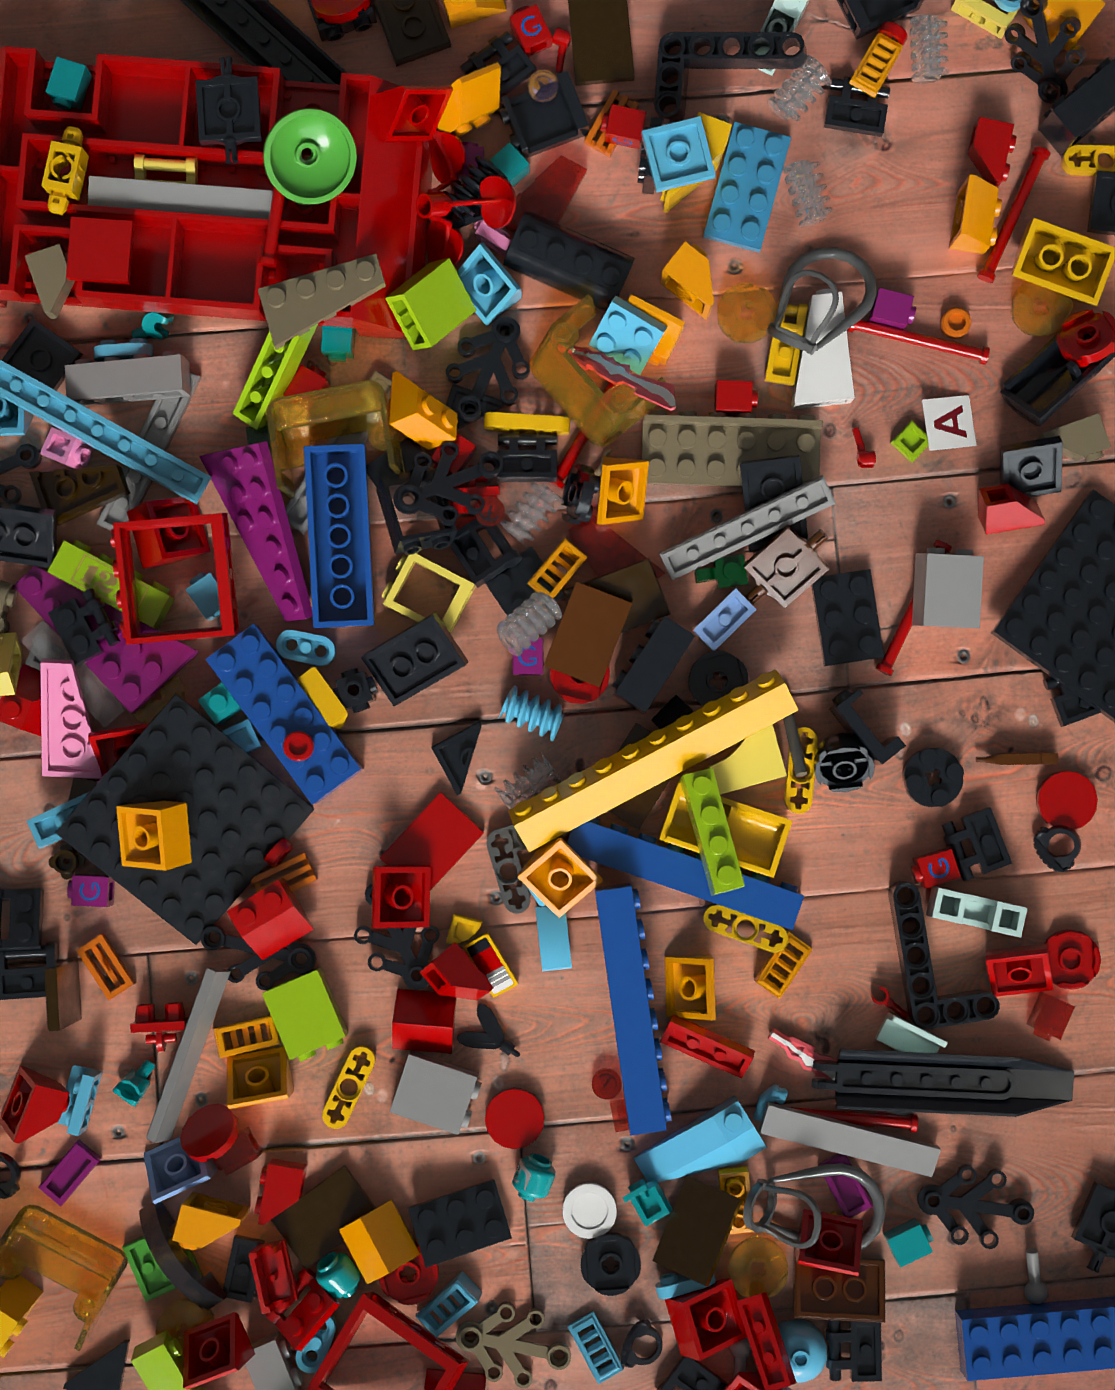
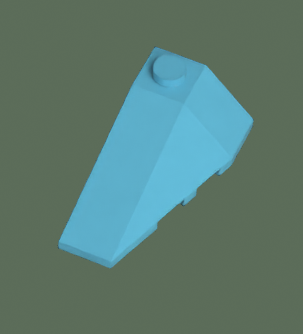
(708, 1143)

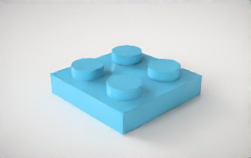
(678, 154)
(627, 335)

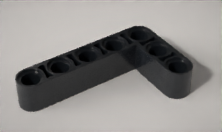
(717, 59)
(923, 968)

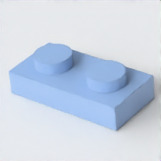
(724, 620)

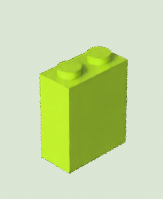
(431, 304)
(306, 1014)

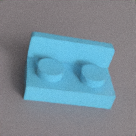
(83, 1088)

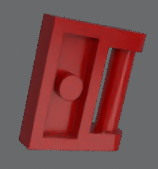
(308, 1314)

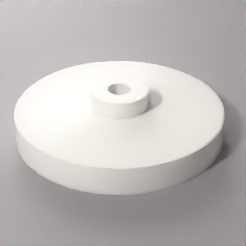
(589, 1210)

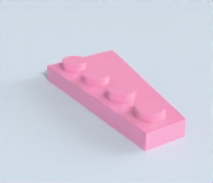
(65, 723)

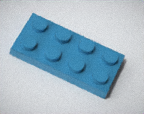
(747, 187)

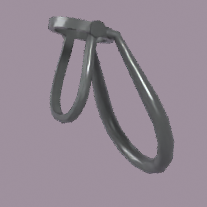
(796, 271)
(790, 1236)

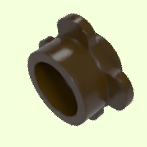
(66, 870)

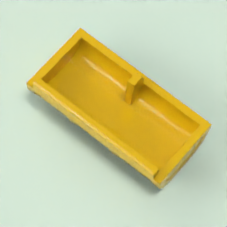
(755, 833)

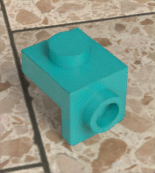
(648, 1201)

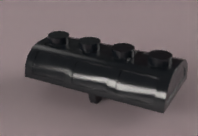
(567, 260)
(1047, 382)

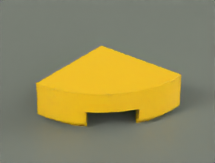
(462, 928)

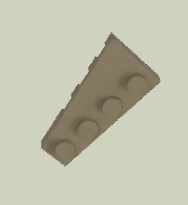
(306, 300)

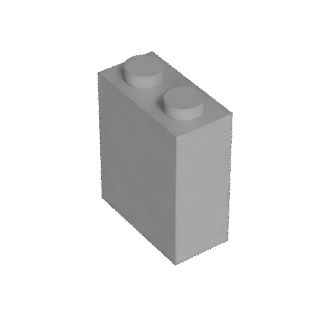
(947, 589)
(435, 1093)

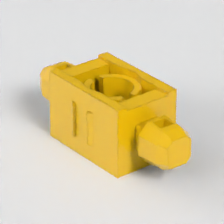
(56, 160)

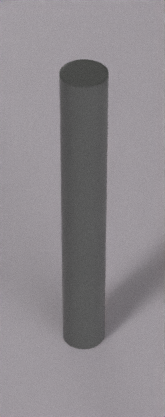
(795, 745)

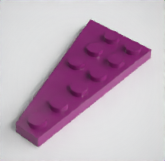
(251, 496)
(128, 671)

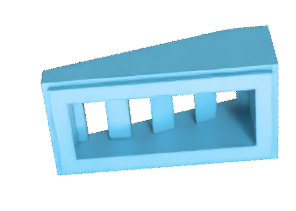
(465, 1293)
(607, 1371)

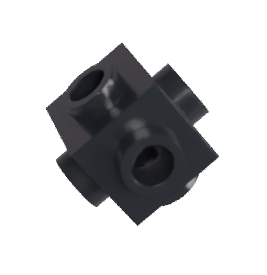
(367, 689)

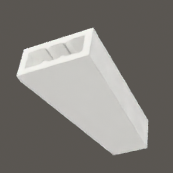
(826, 374)

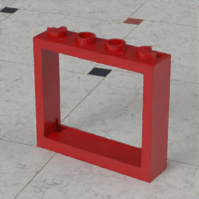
(127, 595)
(401, 1325)

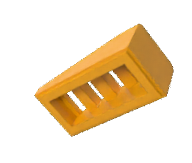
(876, 64)
(572, 553)
(786, 980)
(243, 1025)

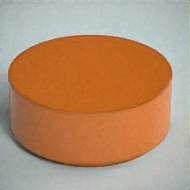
(955, 323)

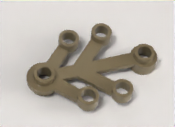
(508, 1343)

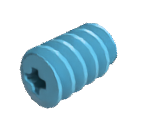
(532, 712)

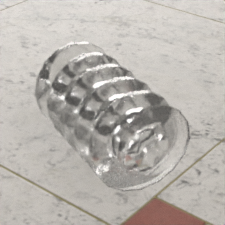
(927, 48)
(799, 89)
(807, 192)
(531, 512)
(528, 622)
(530, 783)

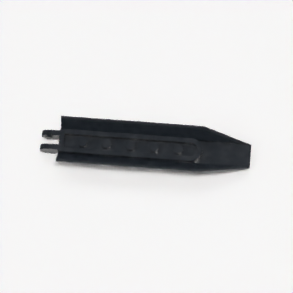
(267, 39)
(944, 1083)

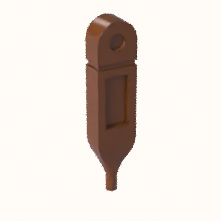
(1020, 759)

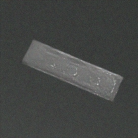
(98, 698)

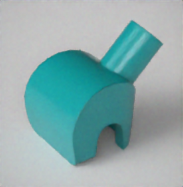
(152, 326)
(134, 1084)

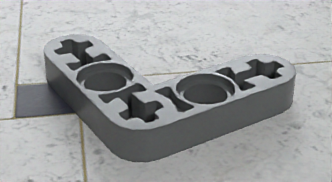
(515, 844)

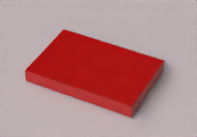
(434, 839)

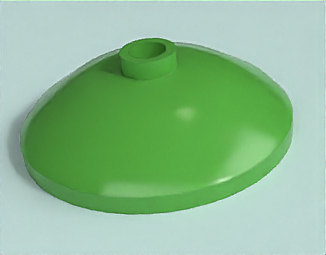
(324, 171)

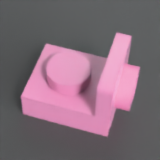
(495, 238)
(66, 449)

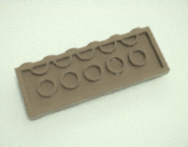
(709, 448)

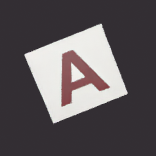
(949, 422)

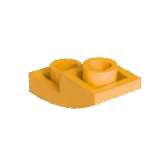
(737, 1183)

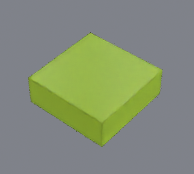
(911, 441)

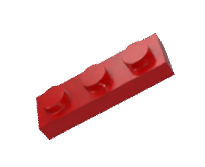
(707, 1046)
(766, 1342)

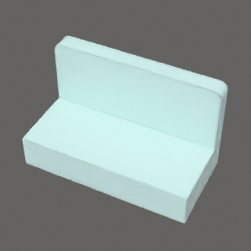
(907, 1036)

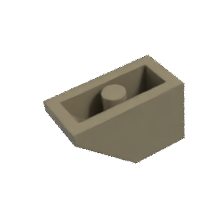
(49, 276)
(1082, 438)

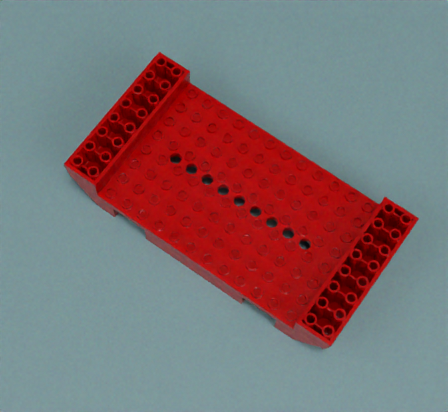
(202, 259)

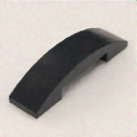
(173, 1260)

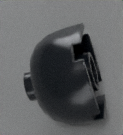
(843, 763)

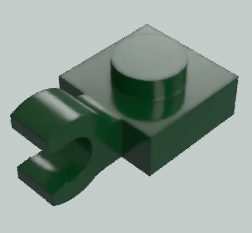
(726, 571)

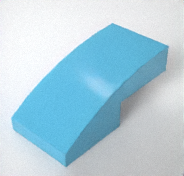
(553, 940)

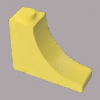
(751, 762)

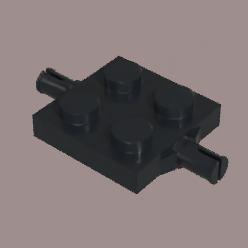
(228, 110)
(1097, 1225)

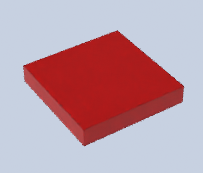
(100, 250)

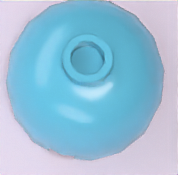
(804, 1348)

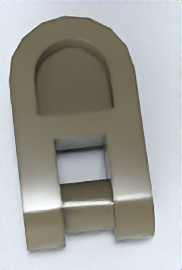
(7, 599)

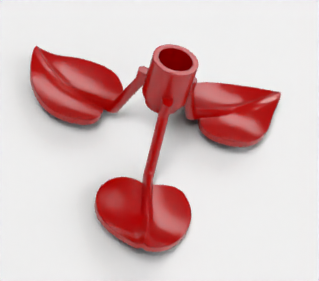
(496, 193)

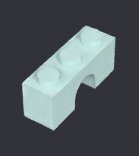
(976, 911)

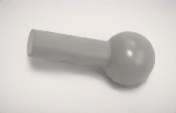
(1035, 1290)
(741, 1351)

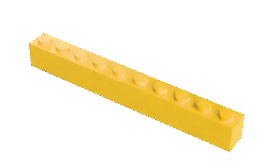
(652, 760)

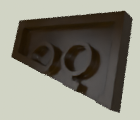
(79, 490)

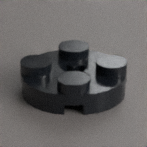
(579, 494)
(703, 671)
(939, 793)
(624, 1274)

